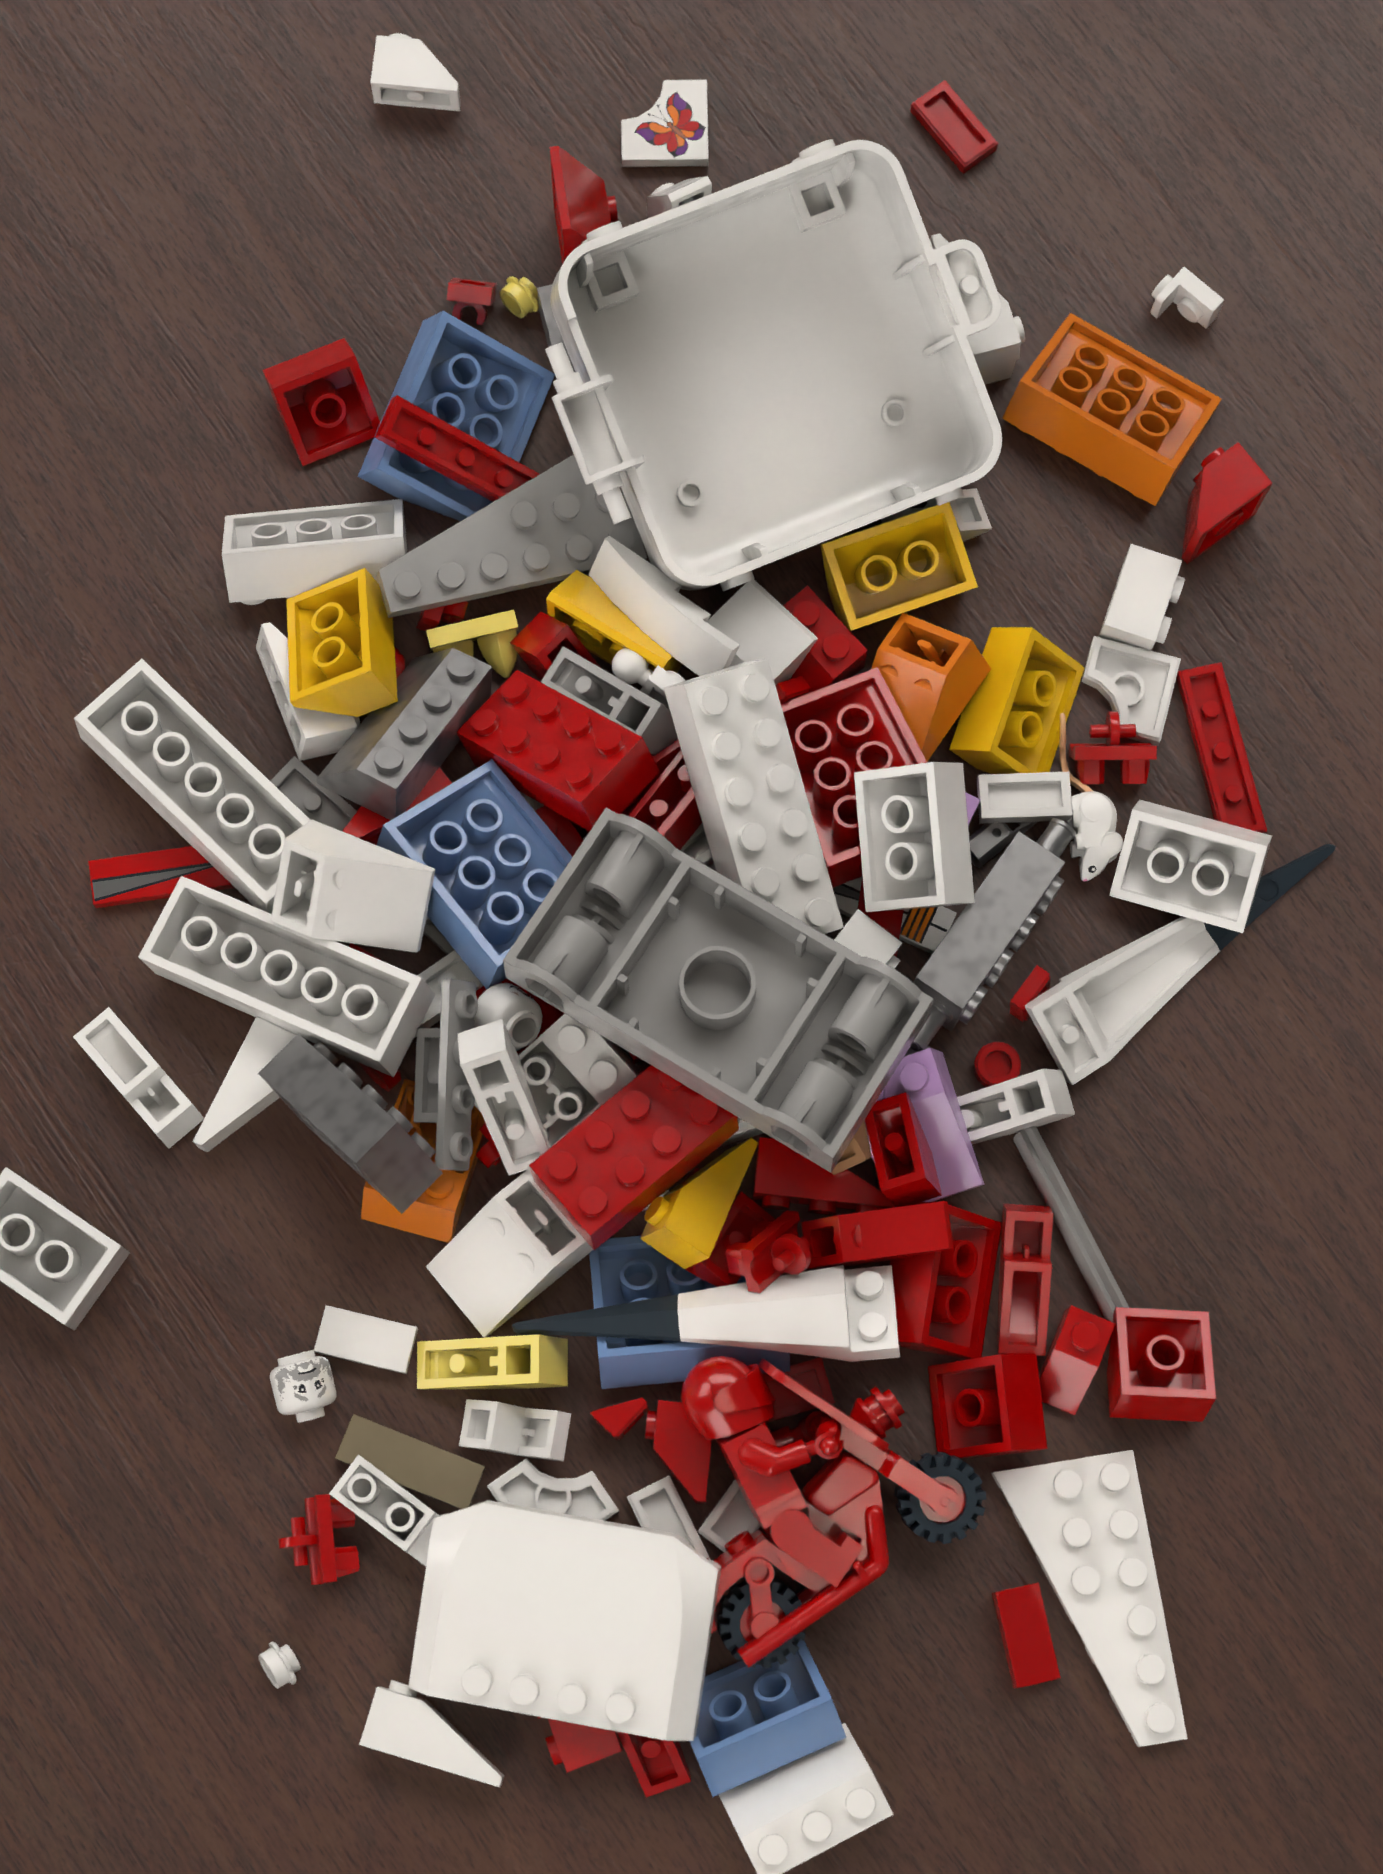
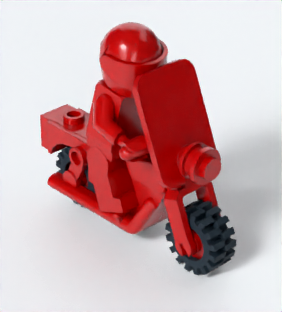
(844, 1536)

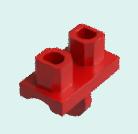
(1133, 756)
(770, 1252)
(325, 1560)

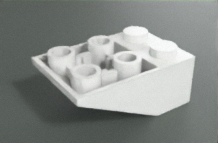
(351, 890)
(573, 1074)
(507, 1254)

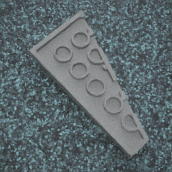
(510, 545)

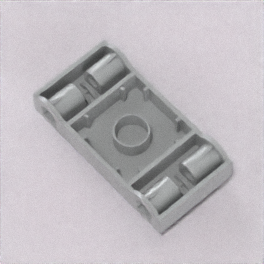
(718, 988)

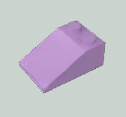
(932, 1093)

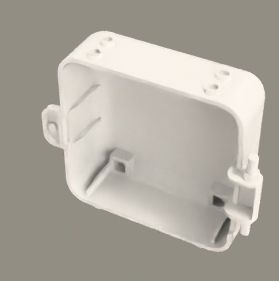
(774, 364)

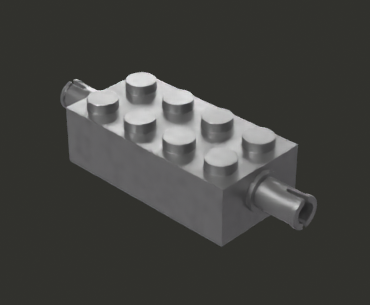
(1000, 919)

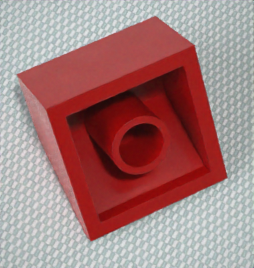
(323, 401)
(1223, 498)
(836, 652)
(1160, 1365)
(988, 1406)

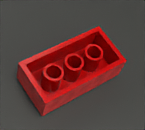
(558, 750)
(630, 1153)

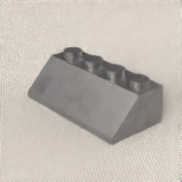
(409, 740)

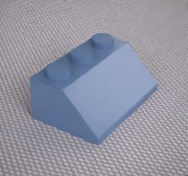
(762, 1719)

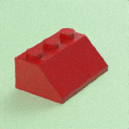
(947, 1293)

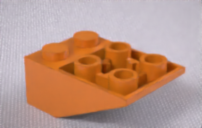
(929, 676)
(441, 1204)

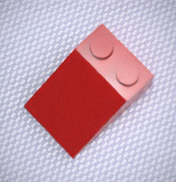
(577, 200)

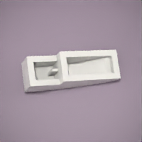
(138, 1077)

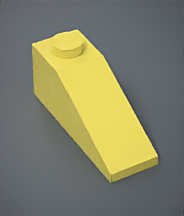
(493, 1363)

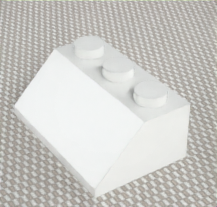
(914, 836)
(1190, 865)
(806, 1806)

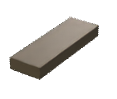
(412, 1462)

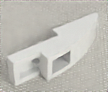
(386, 1507)

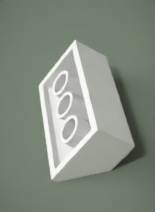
(307, 547)

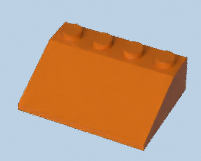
(1111, 408)

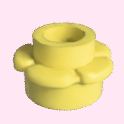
(520, 296)

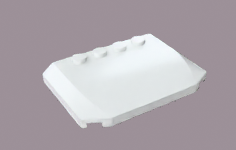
(566, 1619)

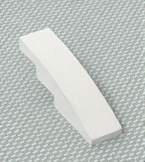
(660, 610)

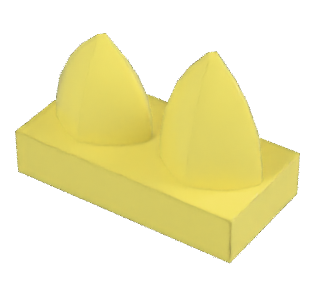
(493, 638)

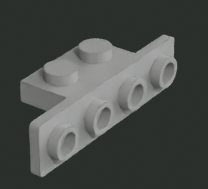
(440, 1083)

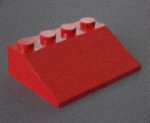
(840, 733)

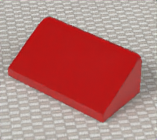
(1026, 1635)

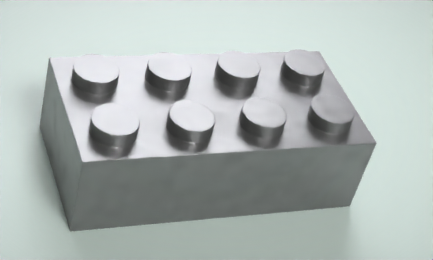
(353, 1121)

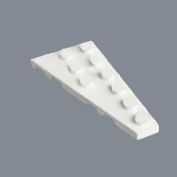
(1098, 1556)

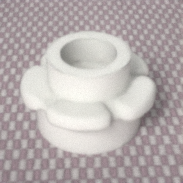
(279, 1664)

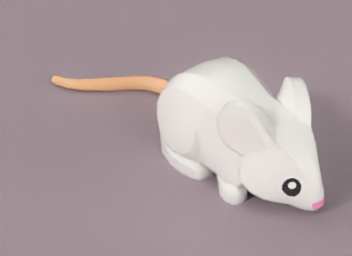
(1092, 820)

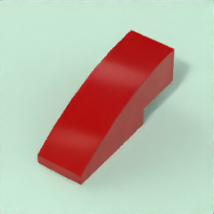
(1024, 1279)

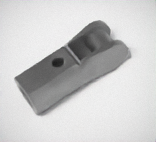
(992, 839)

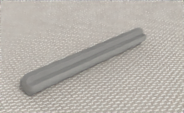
(1070, 1221)

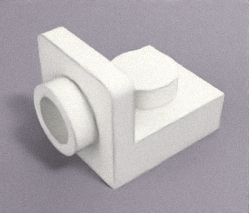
(1190, 294)

